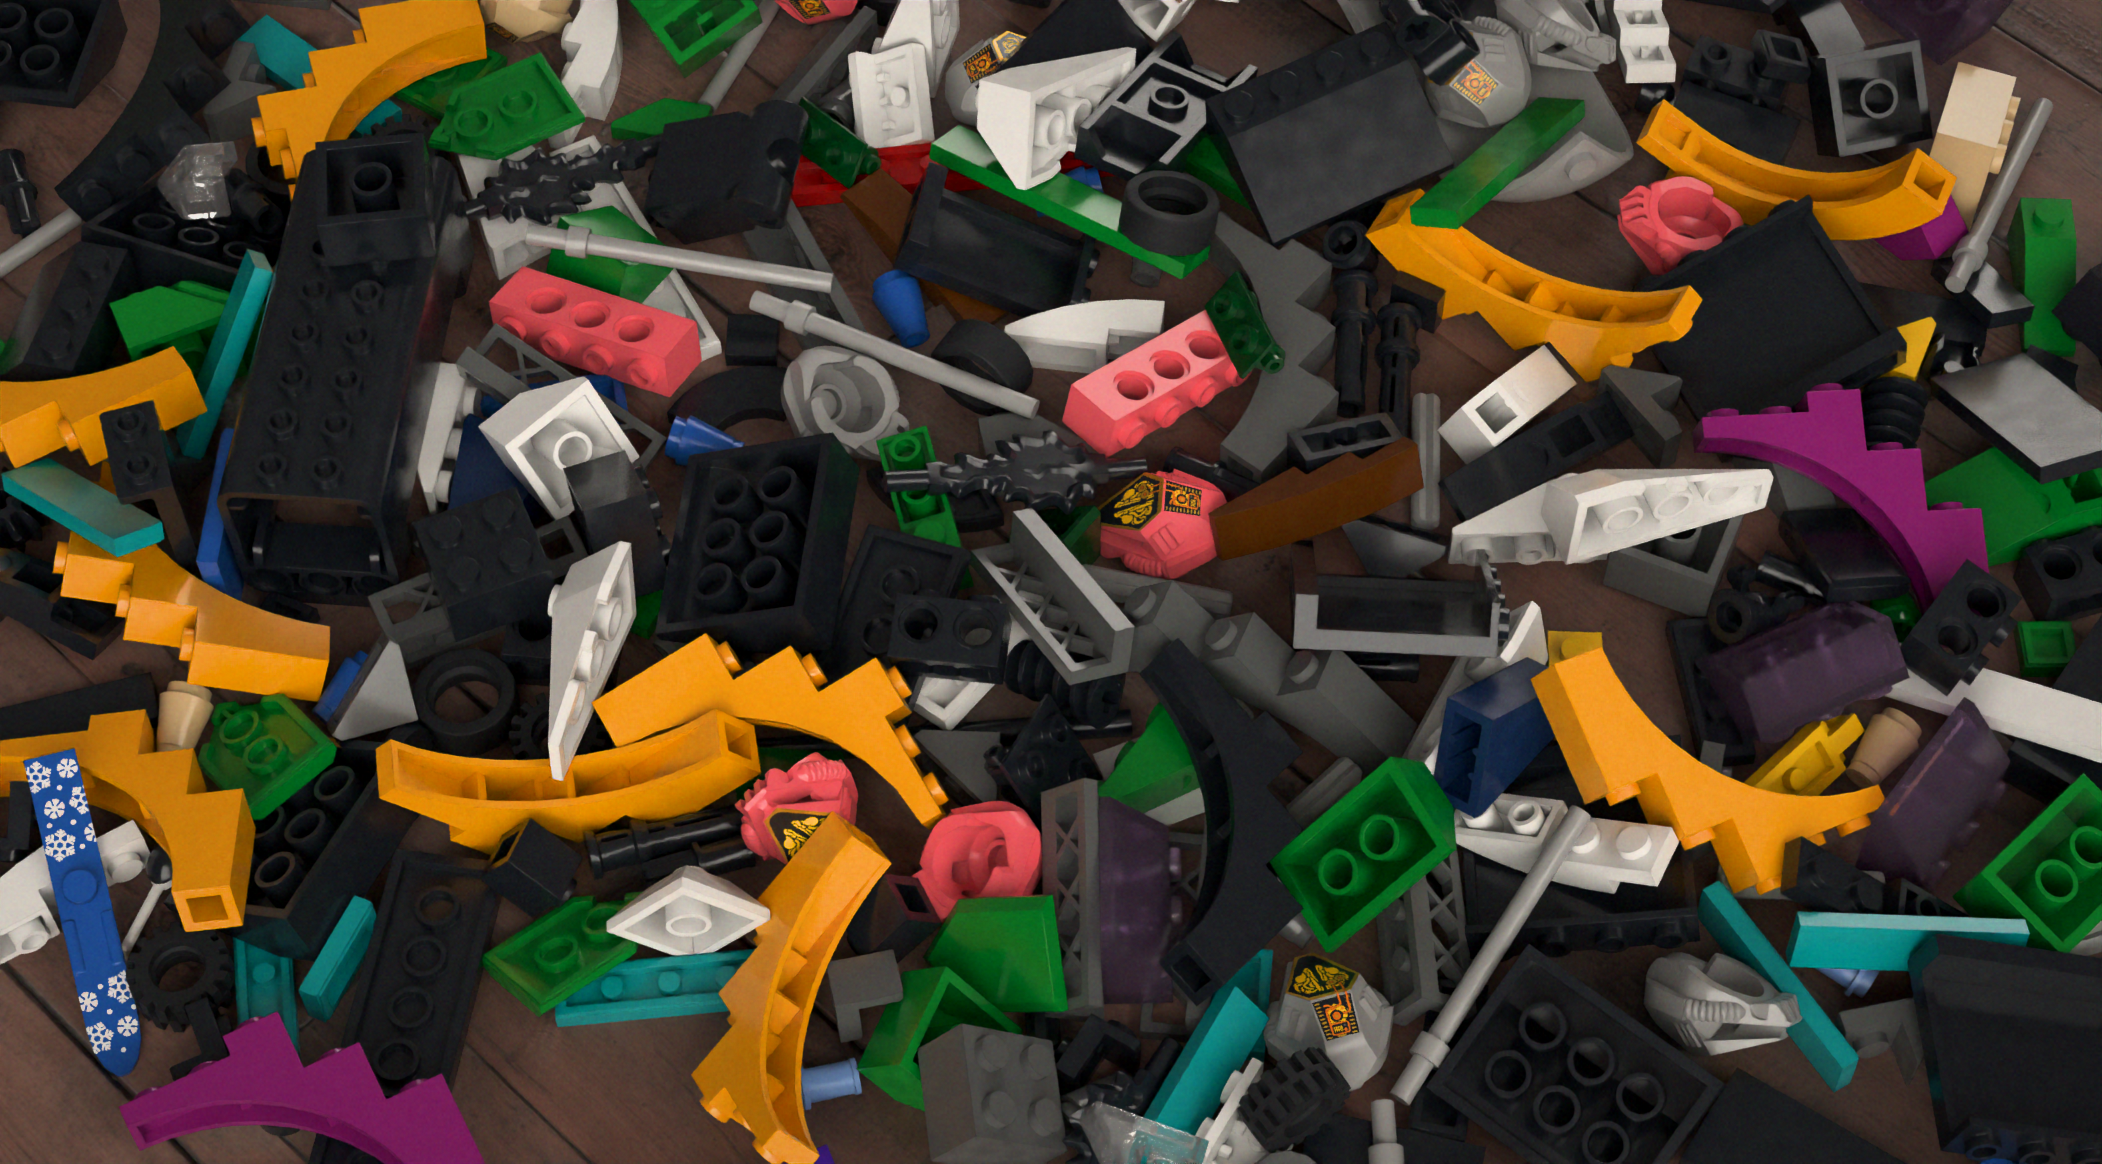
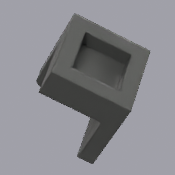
(862, 984)

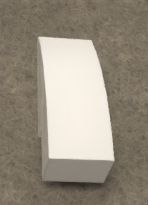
(1087, 333)

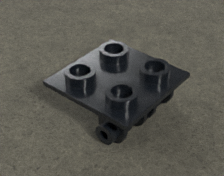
(1039, 760)

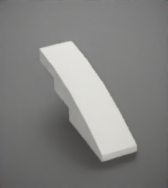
(1641, 40)

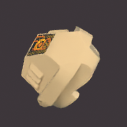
(525, 19)

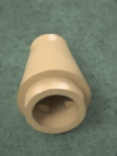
(182, 715)
(1884, 746)

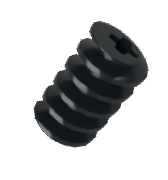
(1893, 411)
(1088, 702)

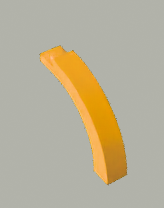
(1844, 203)

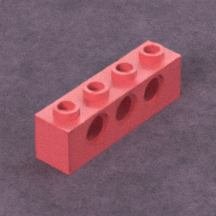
(598, 331)
(1150, 386)

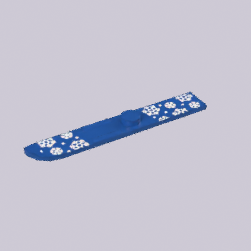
(85, 909)

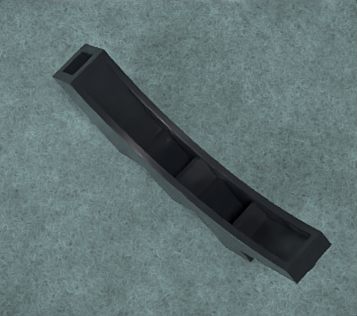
(162, 110)
(1246, 825)

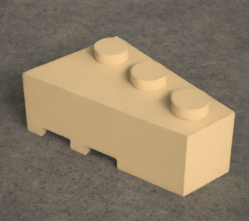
(1974, 132)

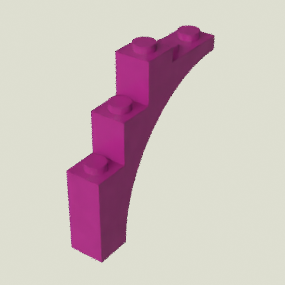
(1882, 484)
(331, 1097)

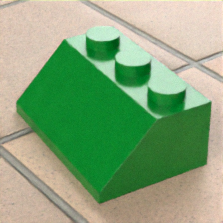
(1368, 849)
(2047, 872)

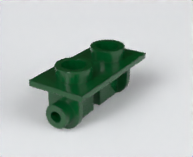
(836, 147)
(1243, 328)

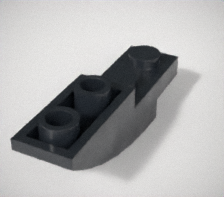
(1537, 456)
(33, 598)
(1834, 886)

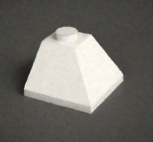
(551, 431)
(689, 914)

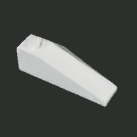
(924, 23)
(1036, 109)
(588, 631)

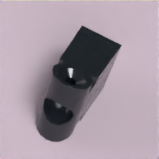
(727, 171)

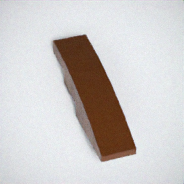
(882, 211)
(1309, 504)

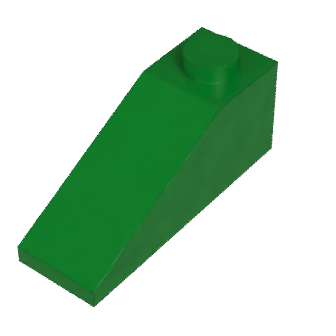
(2043, 268)

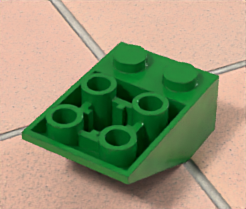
(696, 29)
(2016, 505)

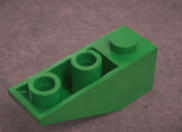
(915, 510)
(1152, 768)

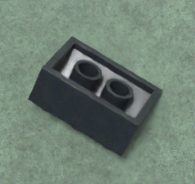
(68, 316)

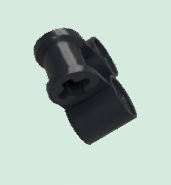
(1432, 35)

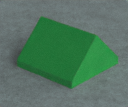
(611, 275)

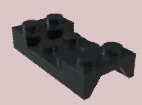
(1154, 113)

